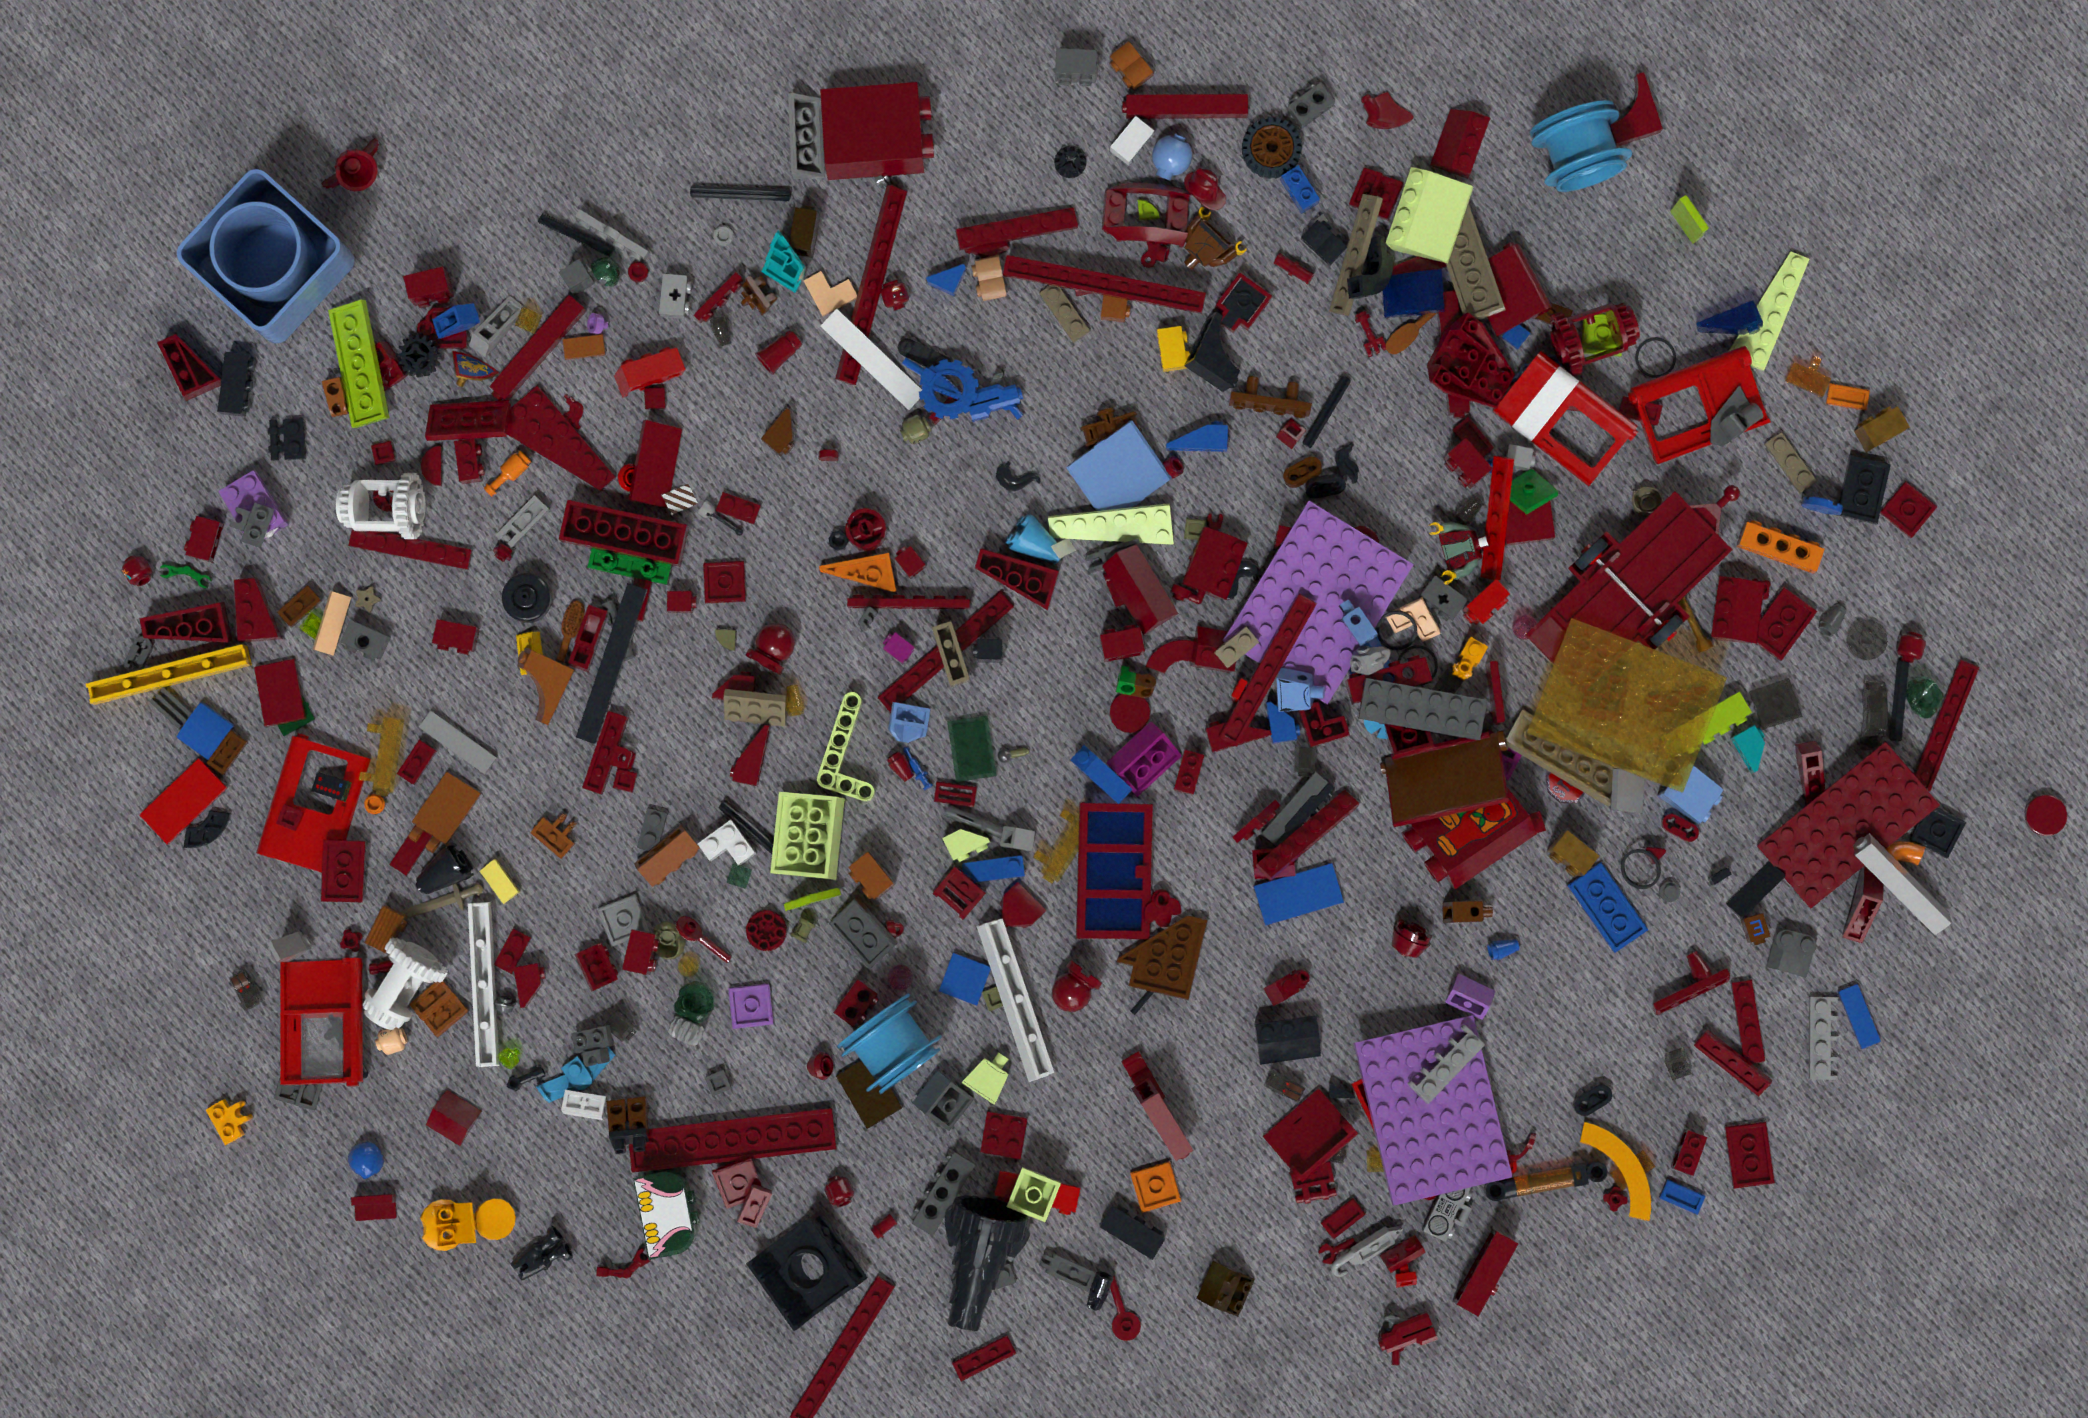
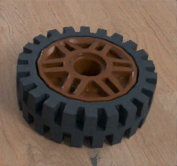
(1271, 132)

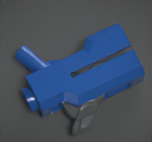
(996, 397)

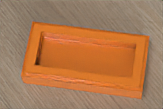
(1847, 397)

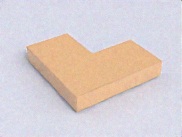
(829, 298)
(1421, 614)

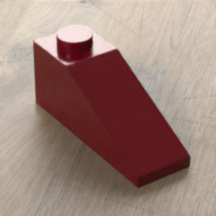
(1218, 744)
(750, 762)
(1810, 769)

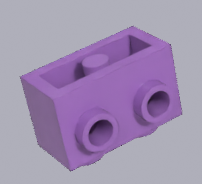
(1470, 996)

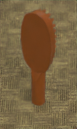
(1406, 335)
(570, 626)

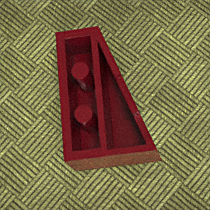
(188, 370)

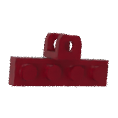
(608, 753)

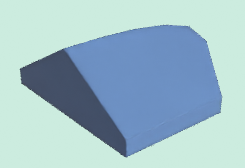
(908, 722)

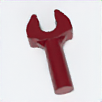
(1334, 1250)

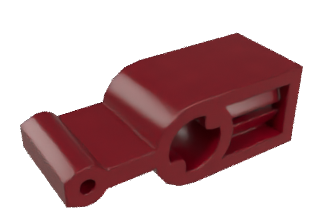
(1139, 1071)

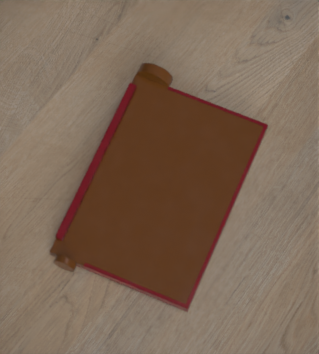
(1447, 779)

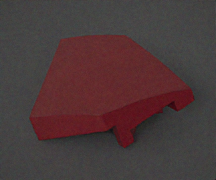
(1020, 907)

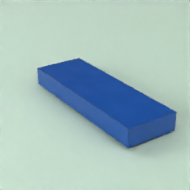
(1859, 1016)

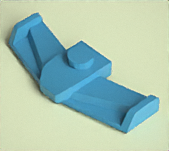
(576, 1078)

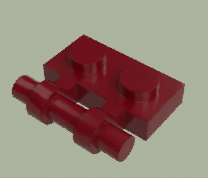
(1319, 1177)

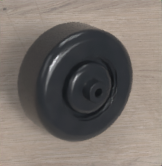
(526, 597)

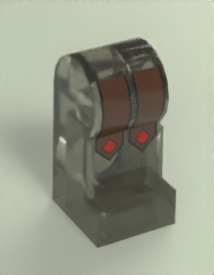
(245, 990)
(1284, 1086)

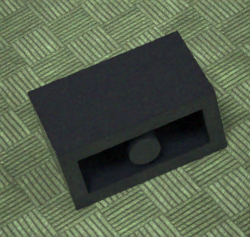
(988, 650)

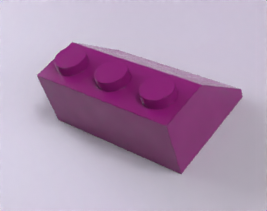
(1144, 758)

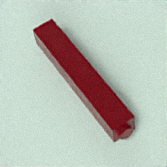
(1186, 106)
(537, 349)
(1456, 406)

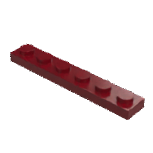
(1016, 228)
(411, 548)
(900, 602)
(1307, 835)

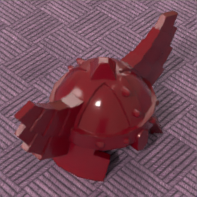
(355, 169)

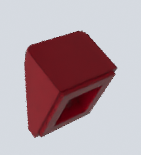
(1291, 433)

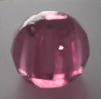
(1522, 625)
(900, 977)

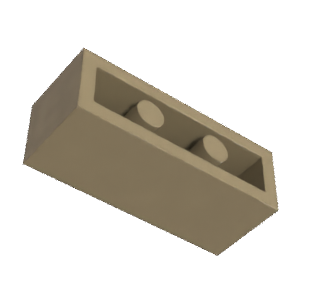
(951, 654)

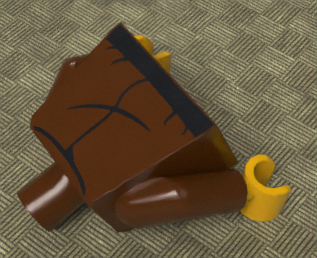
(1208, 244)

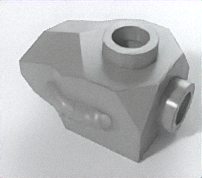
(1369, 660)

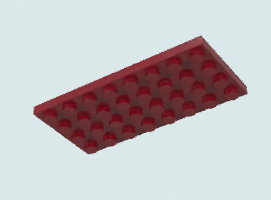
(1818, 841)

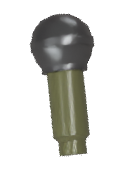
(1006, 755)

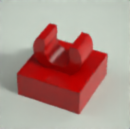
(1405, 1277)

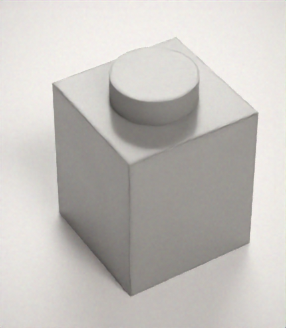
(1522, 457)
(1017, 838)

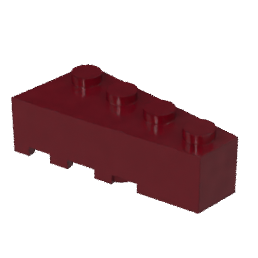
(1023, 577)
(194, 624)

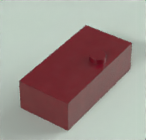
(1485, 1273)

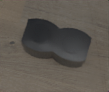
(1324, 242)

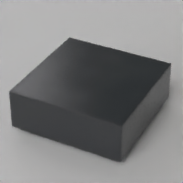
(1719, 876)

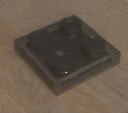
(1775, 703)

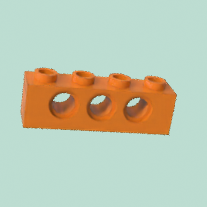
(1749, 542)

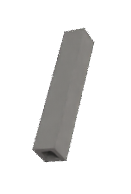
(1902, 884)

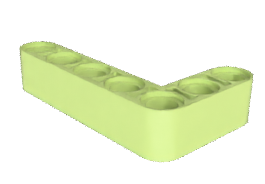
(840, 751)

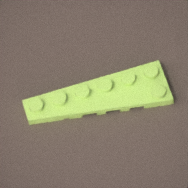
(1773, 310)
(1145, 523)

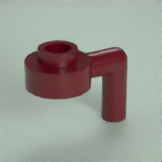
(1180, 593)

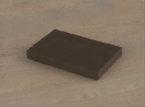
(870, 1105)

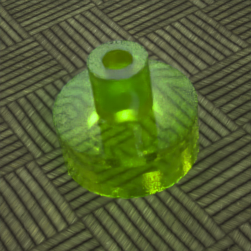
(509, 1057)

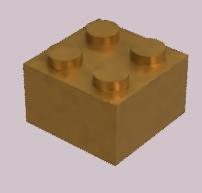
(1881, 429)
(1572, 853)

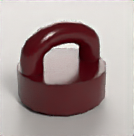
(1173, 467)
(891, 928)

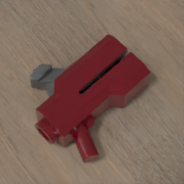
(1406, 1332)

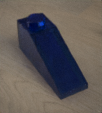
(1735, 321)

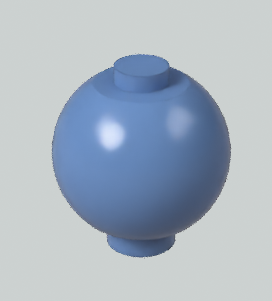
(1171, 156)

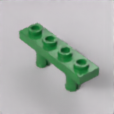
(629, 566)

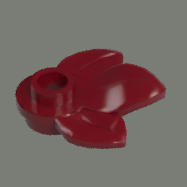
(1162, 911)

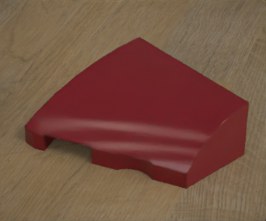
(389, 363)

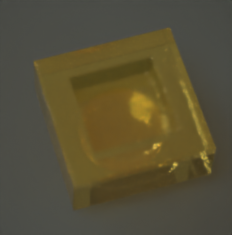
(528, 320)

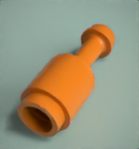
(510, 469)

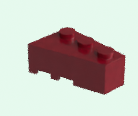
(253, 613)

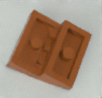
(439, 1007)

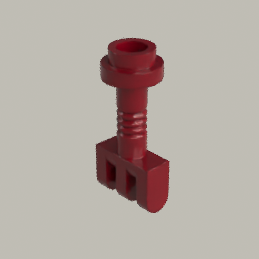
(1373, 342)

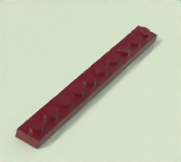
(873, 276)
(1104, 284)

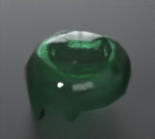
(606, 270)

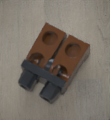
(631, 1128)

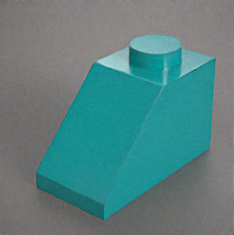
(1750, 747)

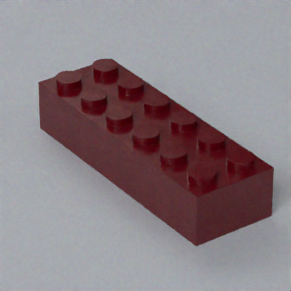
(623, 533)

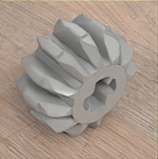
(685, 1030)

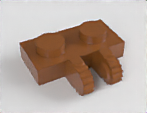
(552, 837)

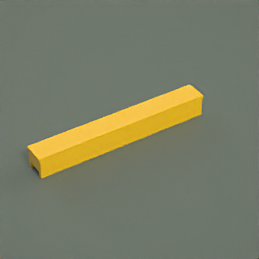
(168, 674)

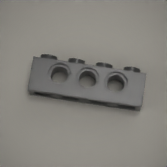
(931, 1223)

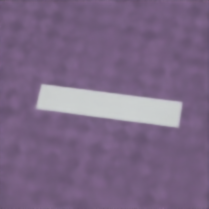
(872, 359)

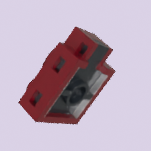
(1242, 303)

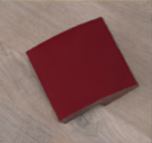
(1378, 185)

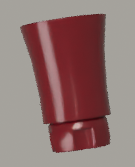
(778, 351)

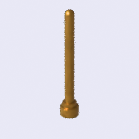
(1702, 642)

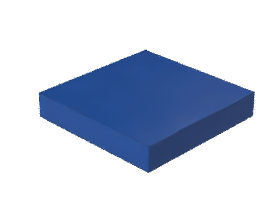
(965, 979)

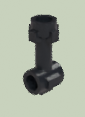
(515, 1082)

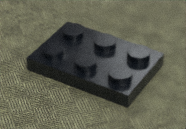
(1864, 489)

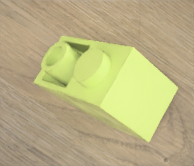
(964, 842)

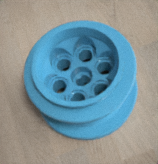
(1581, 146)
(891, 1044)

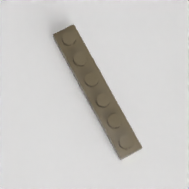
(1356, 252)

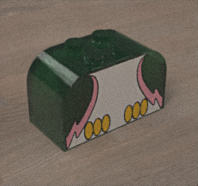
(666, 1212)

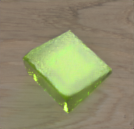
(311, 625)

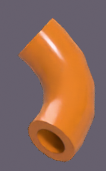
(1906, 851)

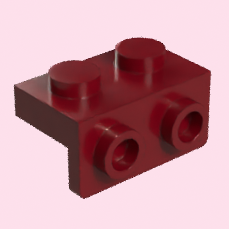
(597, 966)

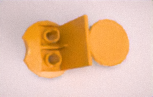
(492, 1220)

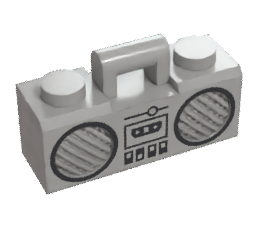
(1442, 1215)

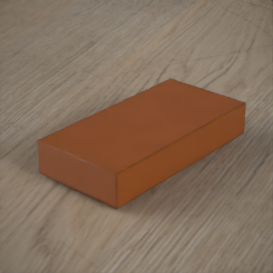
(584, 347)

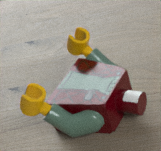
(1459, 548)

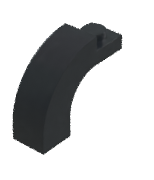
(1377, 273)

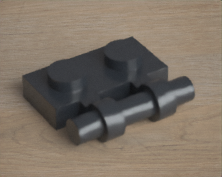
(294, 439)

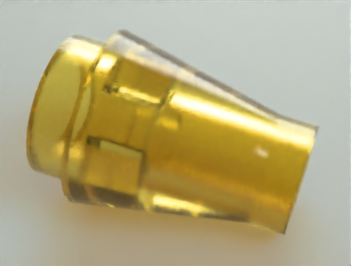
(794, 701)

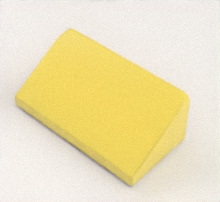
(499, 881)

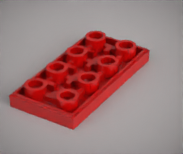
(183, 801)

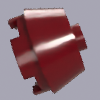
(1410, 939)

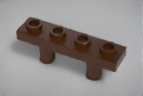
(1276, 405)

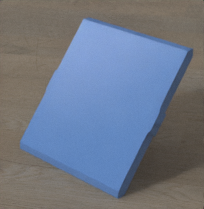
(1119, 470)

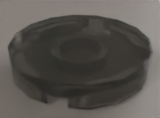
(1860, 640)

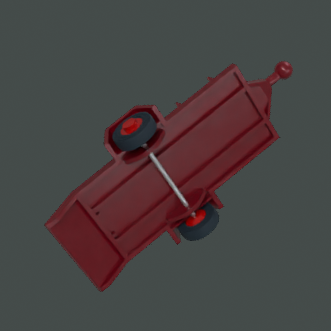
(1638, 583)

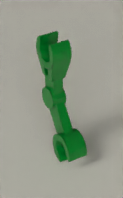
(173, 571)

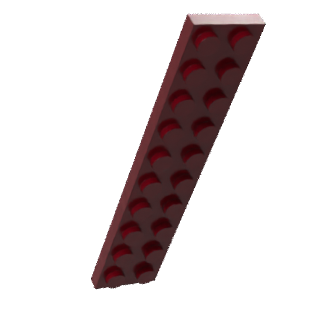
(736, 1140)

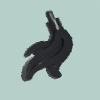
(1346, 465)

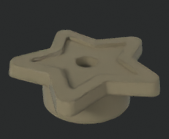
(361, 602)

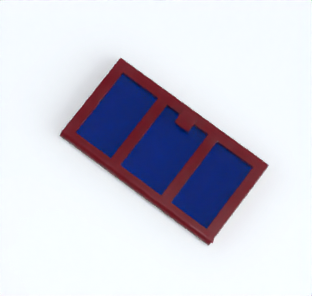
(1114, 870)

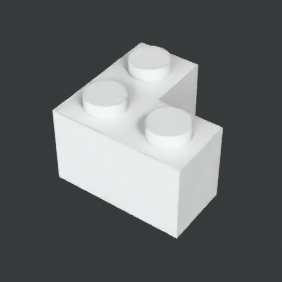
(727, 838)

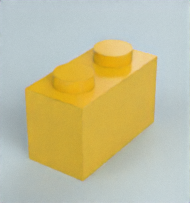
(1172, 348)

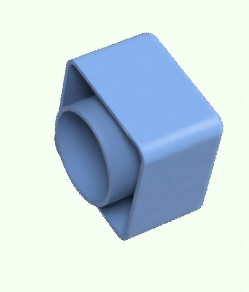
(265, 256)

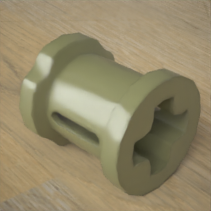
(802, 930)

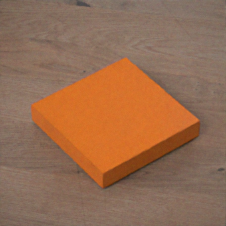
(1155, 1187)

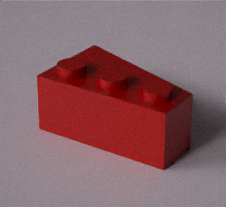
(649, 370)

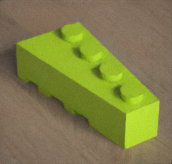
(1726, 713)

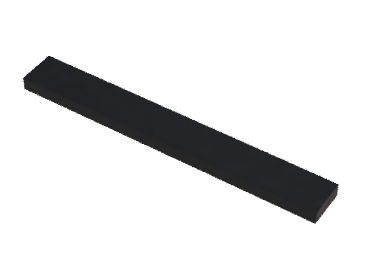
(611, 663)

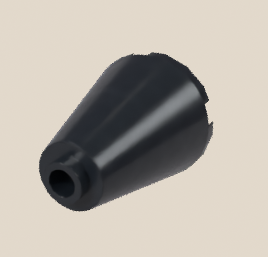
(445, 870)

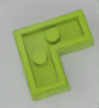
(812, 898)

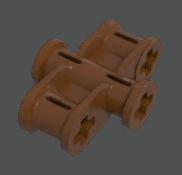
(1103, 429)

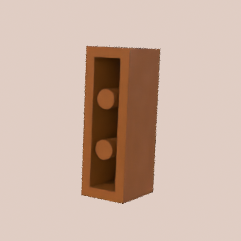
(667, 856)

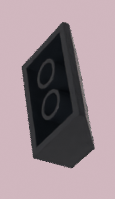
(1288, 1039)

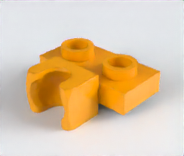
(228, 1120)

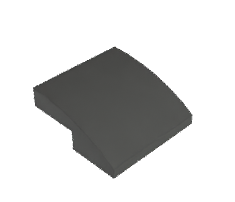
(299, 1095)

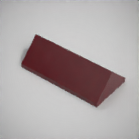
(1139, 589)

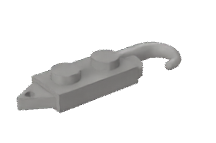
(1367, 1248)

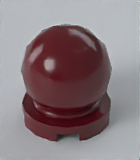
(773, 645)
(1073, 989)

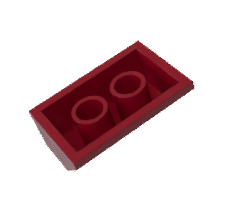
(1460, 142)
(1214, 563)
(1737, 610)

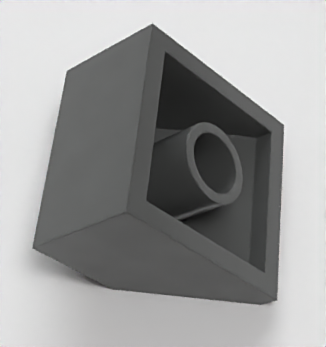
(943, 1100)

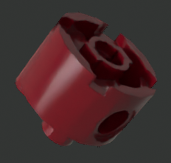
(866, 529)

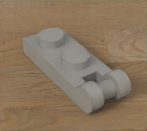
(523, 522)

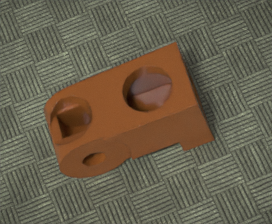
(335, 396)

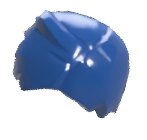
(365, 1159)

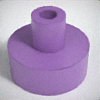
(596, 323)

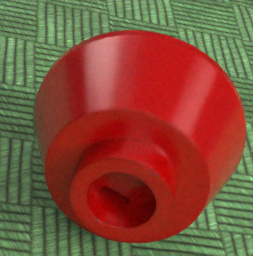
(625, 476)

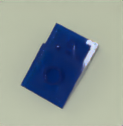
(1414, 294)

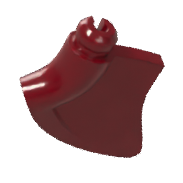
(1384, 112)

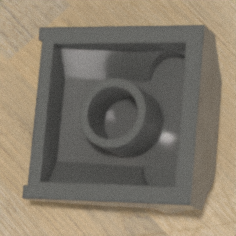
(1791, 952)

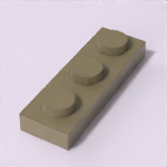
(1064, 312)
(1790, 462)

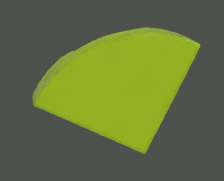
(1147, 210)

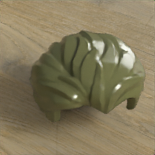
(671, 942)

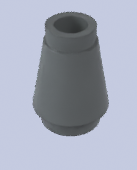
(1832, 622)

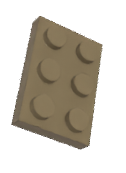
(755, 707)

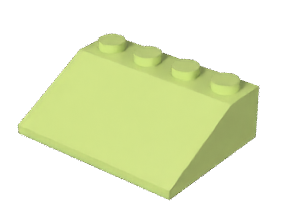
(1429, 215)
(807, 835)

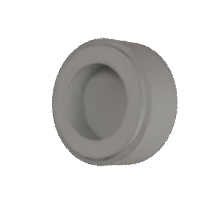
(723, 236)

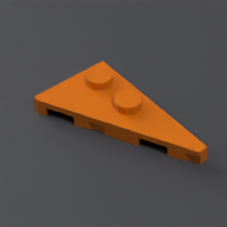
(870, 570)

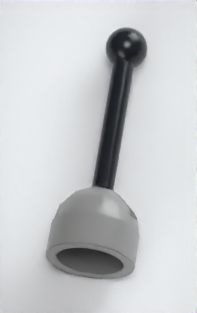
(708, 510)

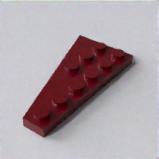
(546, 431)

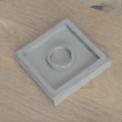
(1627, 792)
(621, 917)

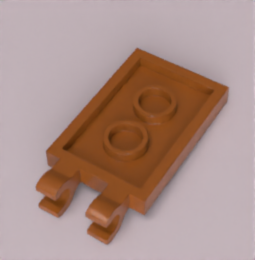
(444, 811)

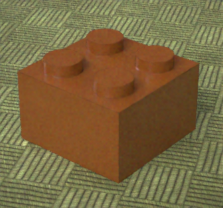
(871, 876)

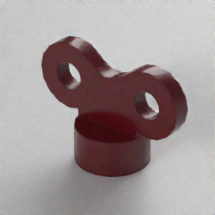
(1156, 252)

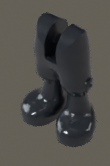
(534, 1254)

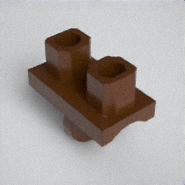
(754, 297)

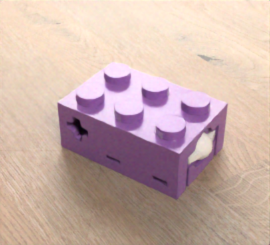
(252, 490)

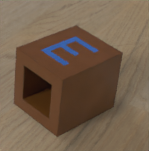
(1755, 929)

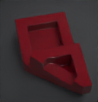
(989, 250)

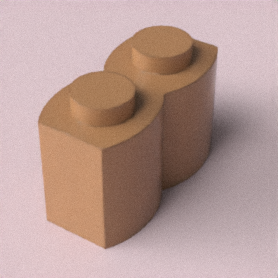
(990, 278)

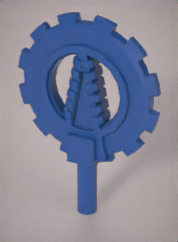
(934, 380)

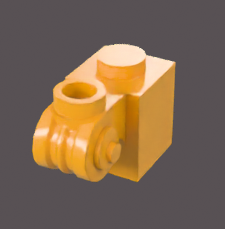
(1470, 656)

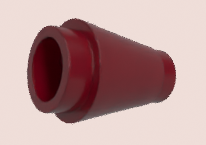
(900, 765)
(1698, 967)

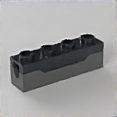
(1299, 809)

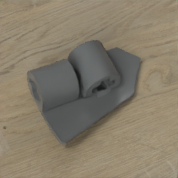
(1733, 418)

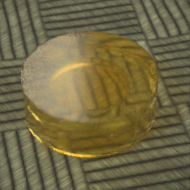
(688, 966)

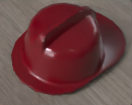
(1205, 188)

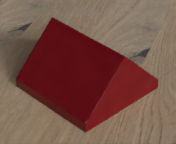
(453, 1117)

